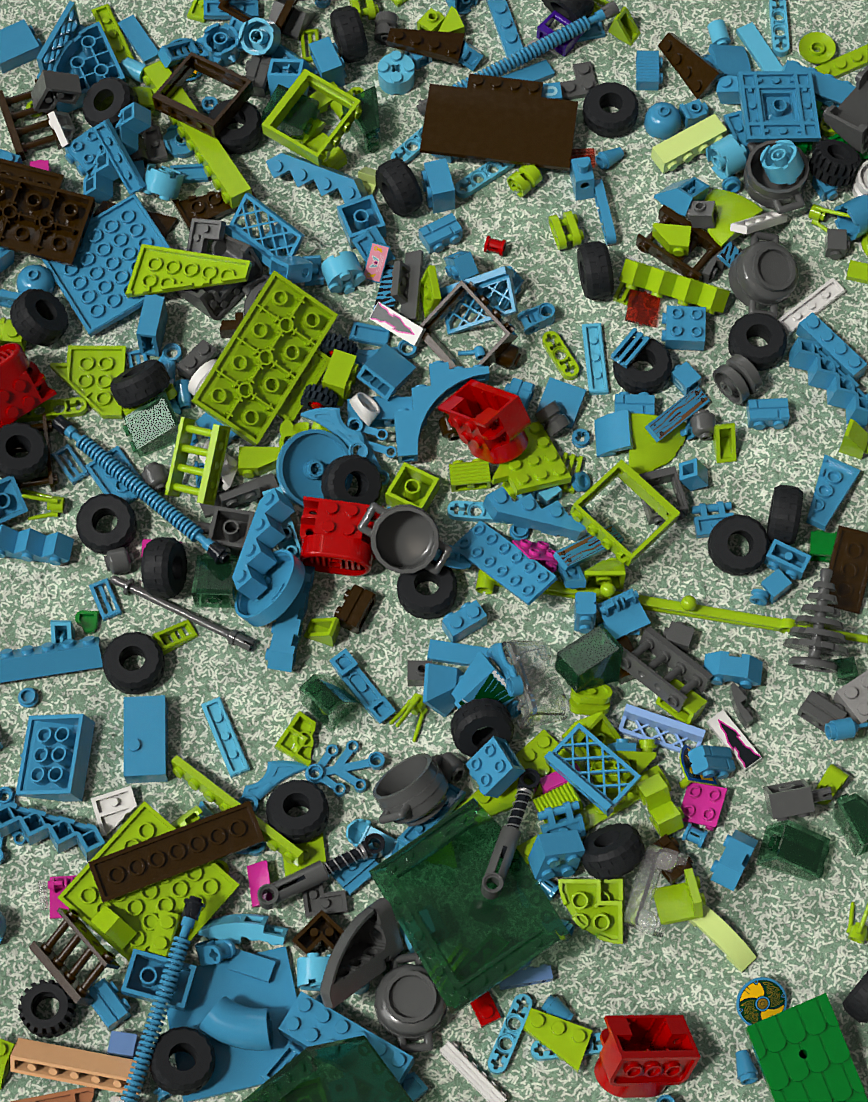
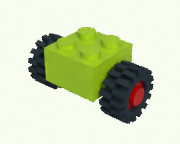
(338, 376)

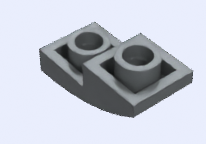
(711, 269)
(738, 700)

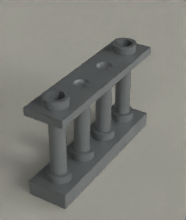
(673, 657)

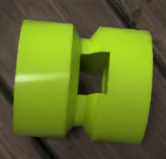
(524, 179)

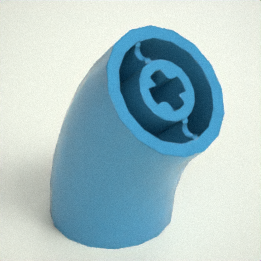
(239, 1025)

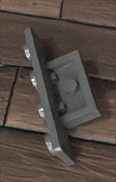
(407, 283)
(241, 494)

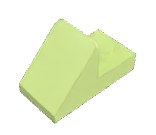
(368, 178)

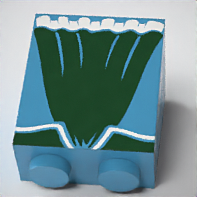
(481, 681)

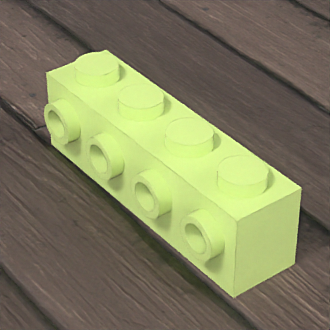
(687, 144)

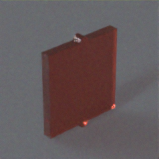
(642, 308)

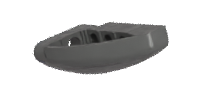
(361, 953)

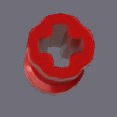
(495, 245)

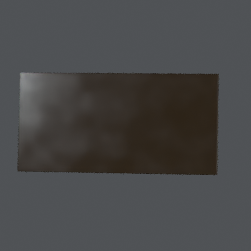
(849, 568)

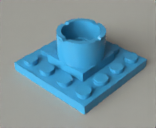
(778, 106)

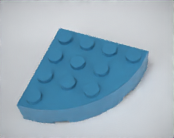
(90, 58)

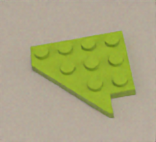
(90, 375)
(536, 467)

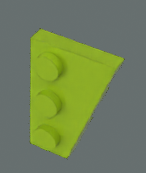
(560, 1036)

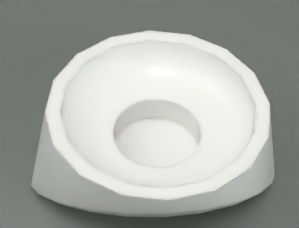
(365, 407)

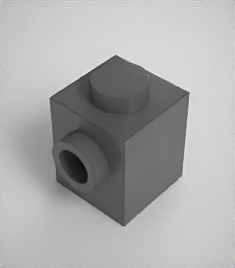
(703, 214)
(836, 243)
(679, 635)
(416, 672)

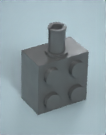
(228, 527)
(793, 799)

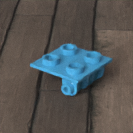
(623, 614)

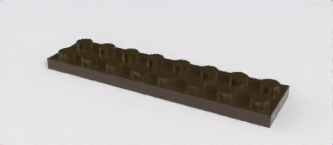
(176, 852)

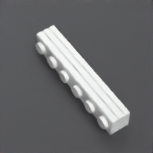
(471, 1073)

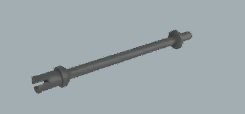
(233, 637)

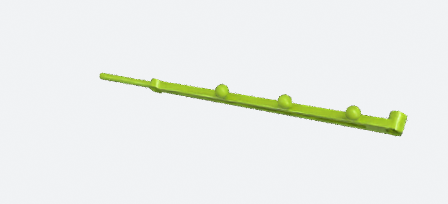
(687, 607)

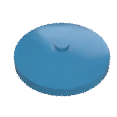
(304, 462)

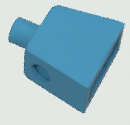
(580, 173)
(293, 268)

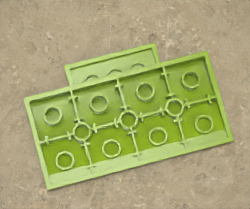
(268, 360)

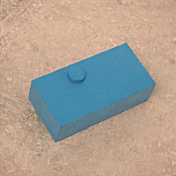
(145, 739)

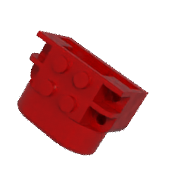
(19, 384)
(488, 421)
(332, 537)
(644, 1054)

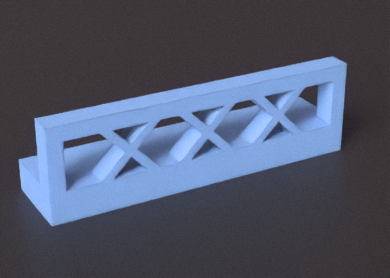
(661, 723)

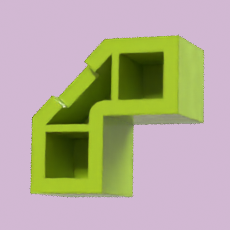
(656, 796)

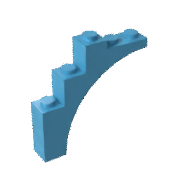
(425, 399)

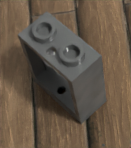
(661, 477)

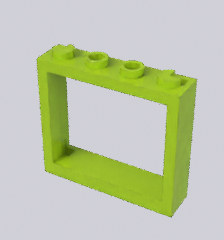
(290, 98)
(644, 491)

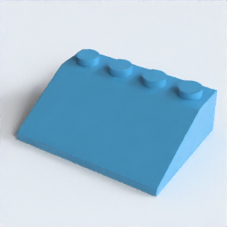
(55, 757)

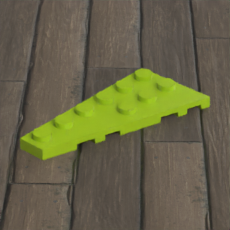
(172, 270)
(530, 757)

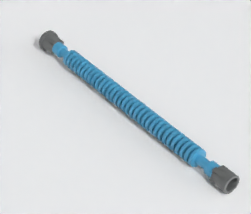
(540, 47)

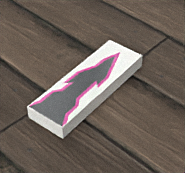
(397, 324)
(734, 739)

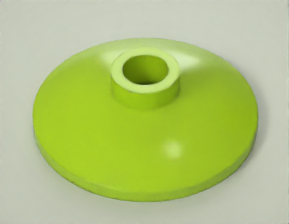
(820, 42)

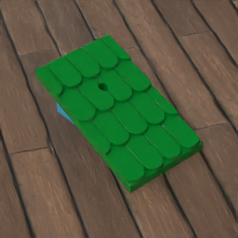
(814, 1034)

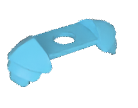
(359, 829)

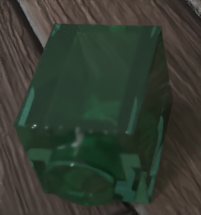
(846, 671)

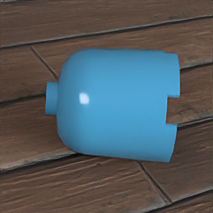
(858, 211)

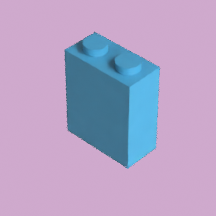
(18, 46)
(152, 325)
(386, 372)

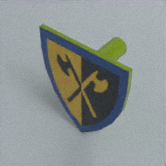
(688, 773)

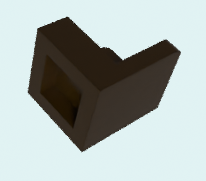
(228, 327)

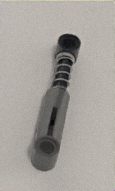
(509, 836)
(318, 872)

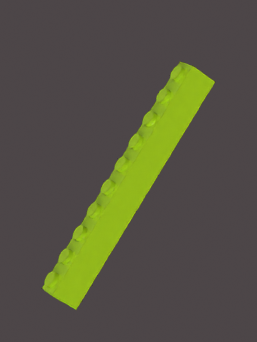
(206, 148)

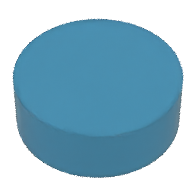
(580, 481)

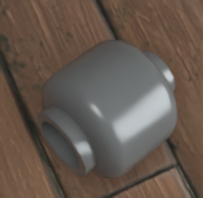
(703, 424)
(155, 476)
(119, 560)
(452, 767)

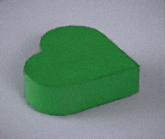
(88, 620)

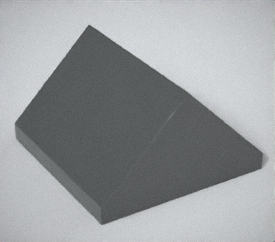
(298, 21)

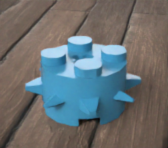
(221, 44)

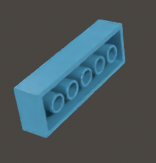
(314, 1024)

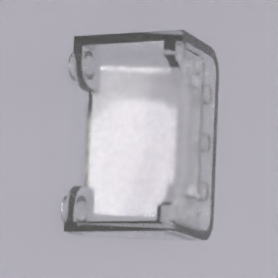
(543, 694)
(637, 910)

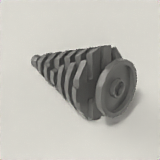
(816, 637)

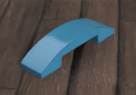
(361, 686)

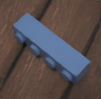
(529, 977)

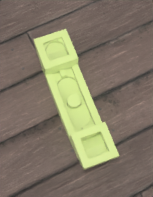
(724, 938)

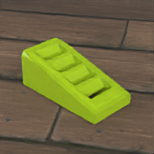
(170, 646)

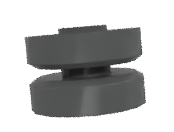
(737, 379)

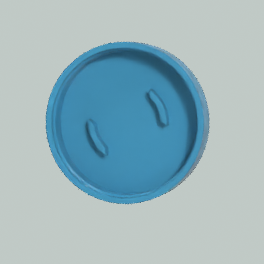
(283, 585)

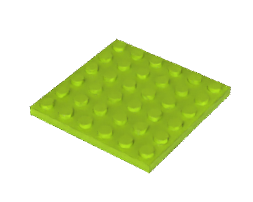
(142, 907)

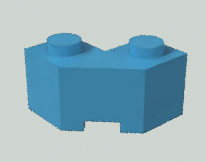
(742, 670)
(733, 860)

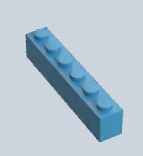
(50, 659)

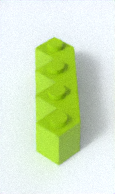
(673, 285)

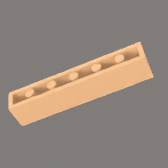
(71, 1065)

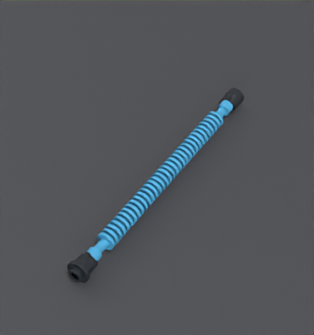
(142, 490)
(190, 914)

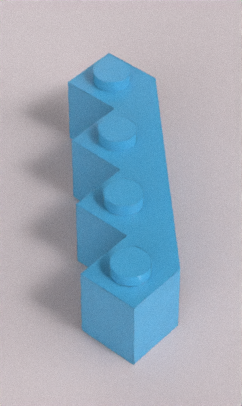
(132, 122)
(326, 178)
(825, 374)
(528, 514)
(261, 539)
(35, 546)
(288, 628)
(39, 825)

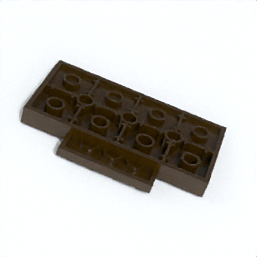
(499, 123)
(40, 215)

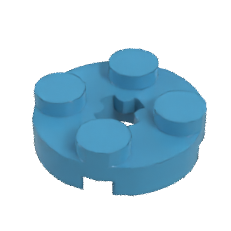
(172, 144)

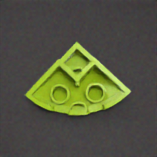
(730, 209)
(648, 453)
(596, 905)

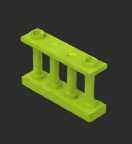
(213, 464)

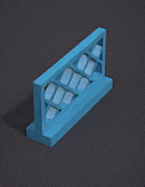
(64, 30)
(260, 247)
(482, 281)
(584, 785)

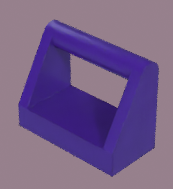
(543, 30)

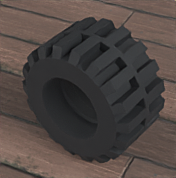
(834, 162)
(55, 1024)

